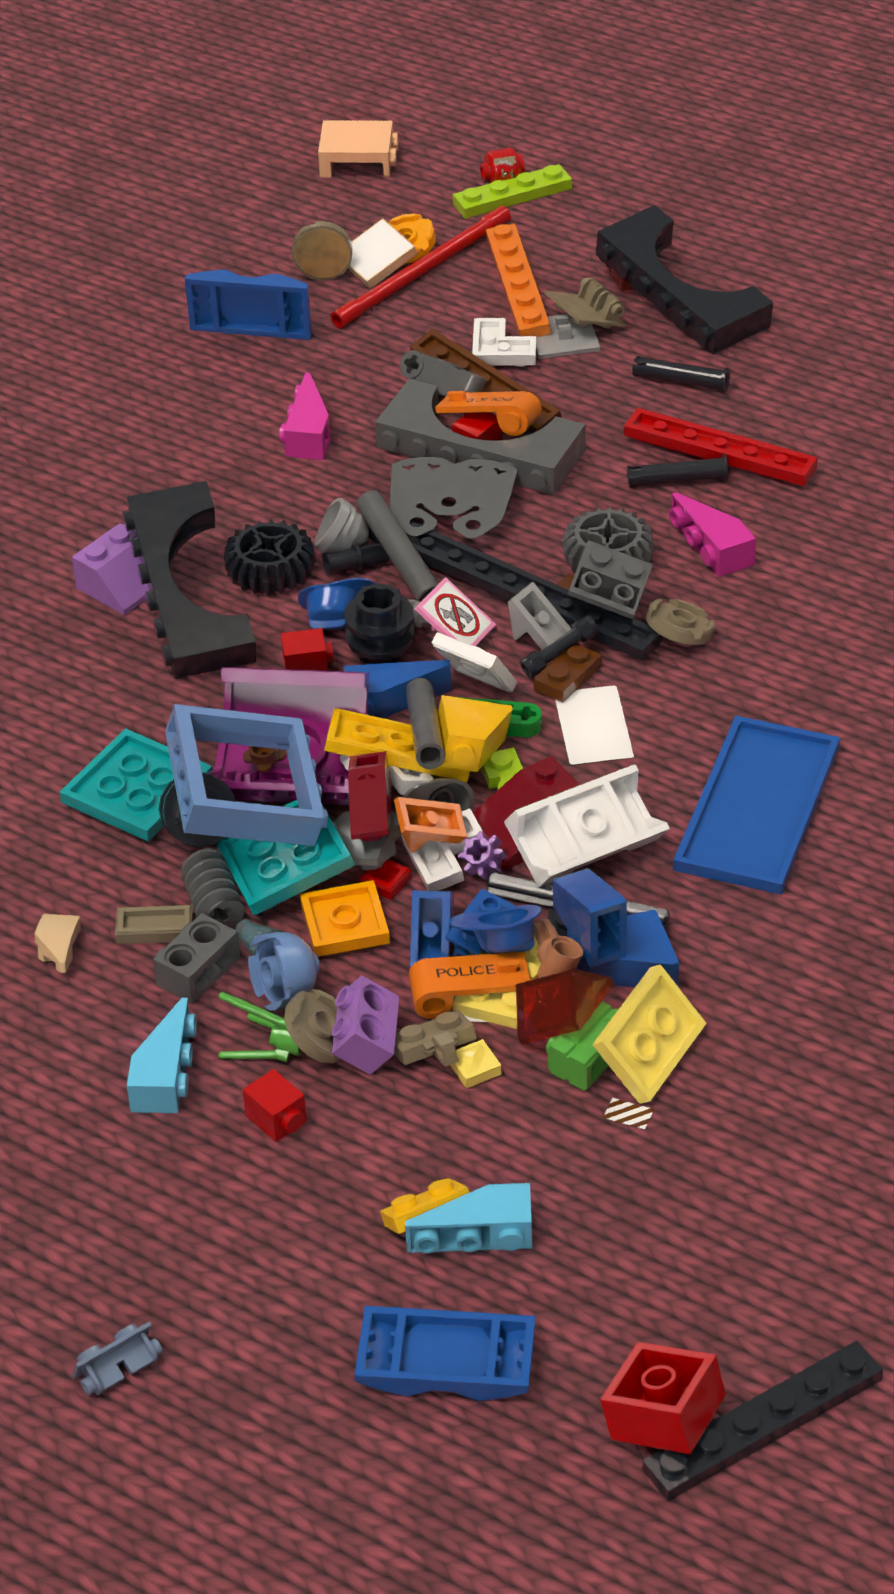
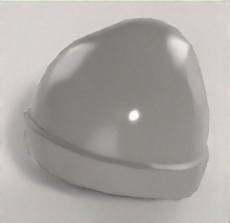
(341, 528)

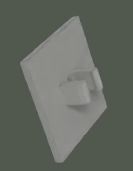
(566, 338)

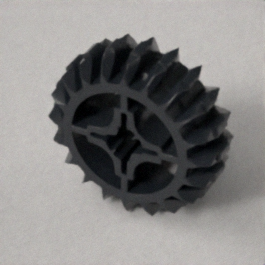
(269, 557)

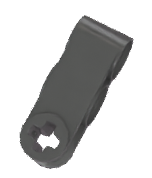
(440, 373)

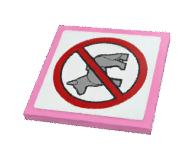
(454, 614)

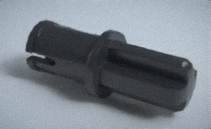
(354, 558)

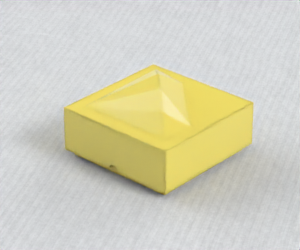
(476, 1064)

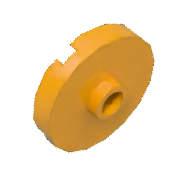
(417, 231)

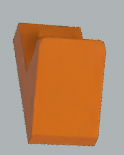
(429, 821)

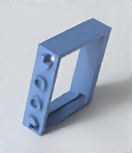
(239, 818)

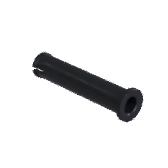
(682, 373)
(678, 471)

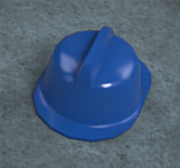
(328, 602)
(501, 929)

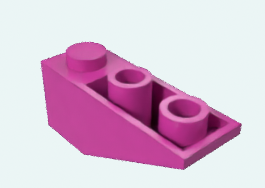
(307, 423)
(718, 537)

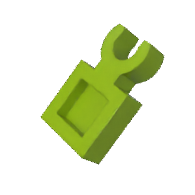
(501, 767)

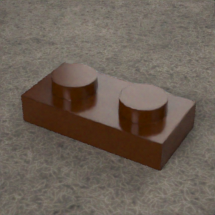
(567, 672)

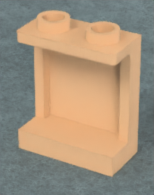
(357, 144)

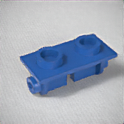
(465, 940)

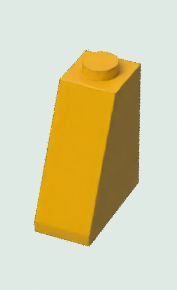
(471, 731)

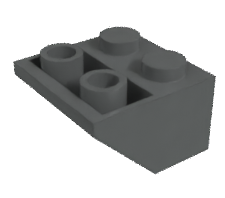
(610, 579)

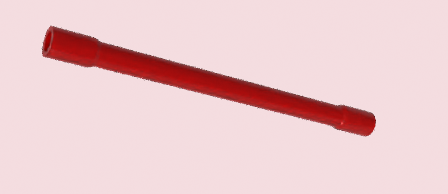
(355, 308)

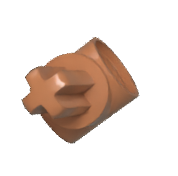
(555, 951)

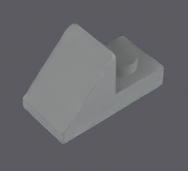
(536, 615)

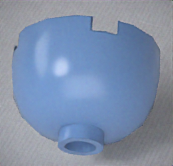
(282, 967)

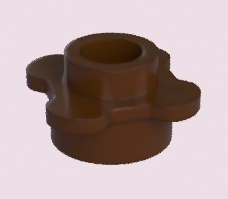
(263, 757)

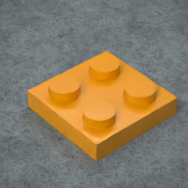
(344, 918)

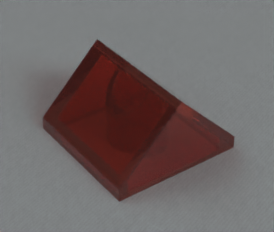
(558, 1003)

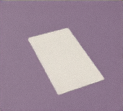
(594, 726)

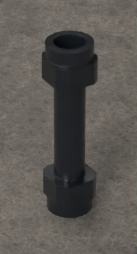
(581, 631)

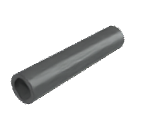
(396, 544)
(425, 723)

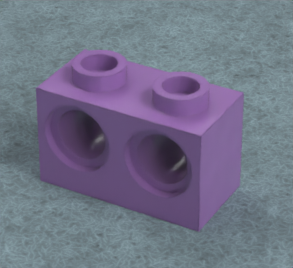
(365, 1024)

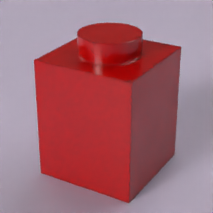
(478, 426)
(306, 650)
(274, 1105)

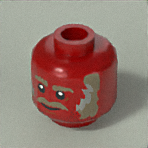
(501, 165)

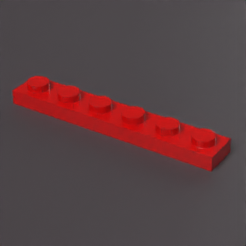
(712, 443)

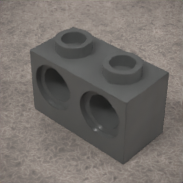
(196, 958)

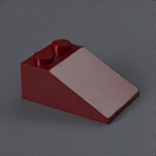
(524, 788)

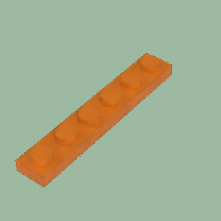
(518, 281)

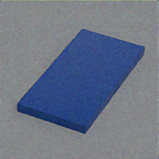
(757, 805)

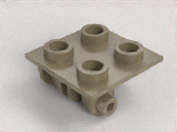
(591, 305)

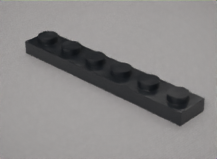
(765, 1419)

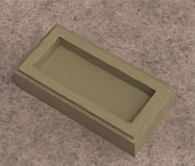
(151, 923)

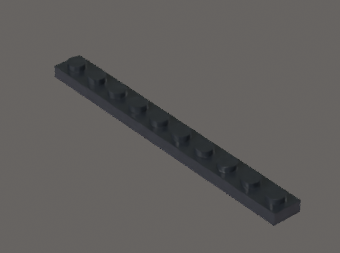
(507, 581)

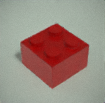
(663, 1397)

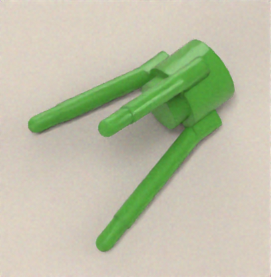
(279, 1034)

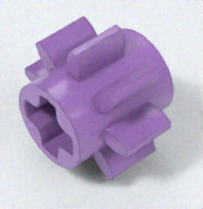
(476, 848)

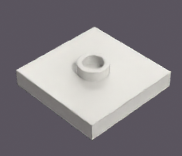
(474, 662)

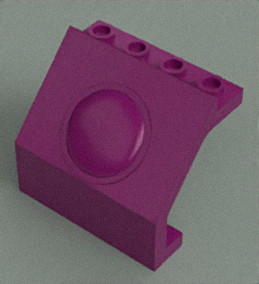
(293, 694)

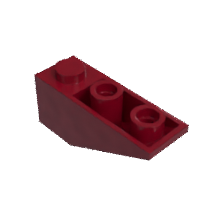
(369, 796)

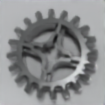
(611, 529)

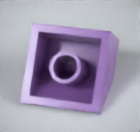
(110, 571)

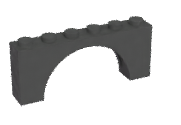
(541, 458)

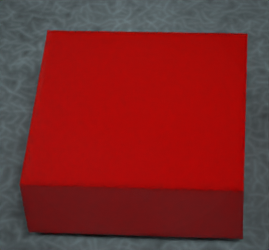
(388, 878)

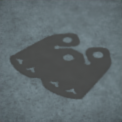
(458, 481)

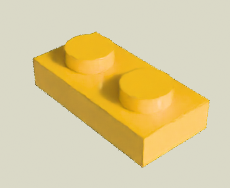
(410, 1206)

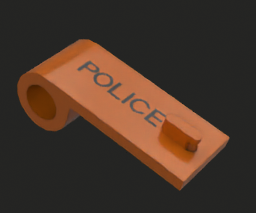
(514, 409)
(440, 979)

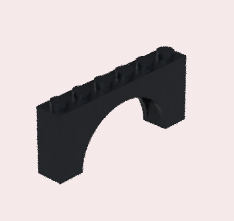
(708, 316)
(192, 636)

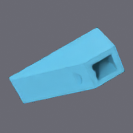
(158, 1065)
(481, 1220)

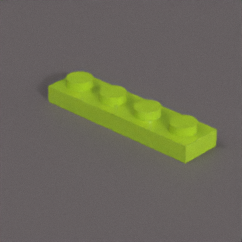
(512, 191)

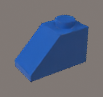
(430, 924)

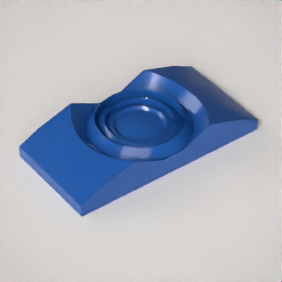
(248, 305)
(445, 1351)

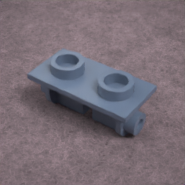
(129, 1347)

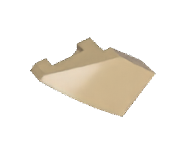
(55, 939)

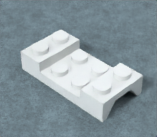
(583, 825)

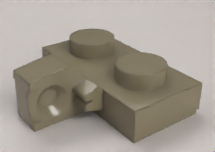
(434, 1038)

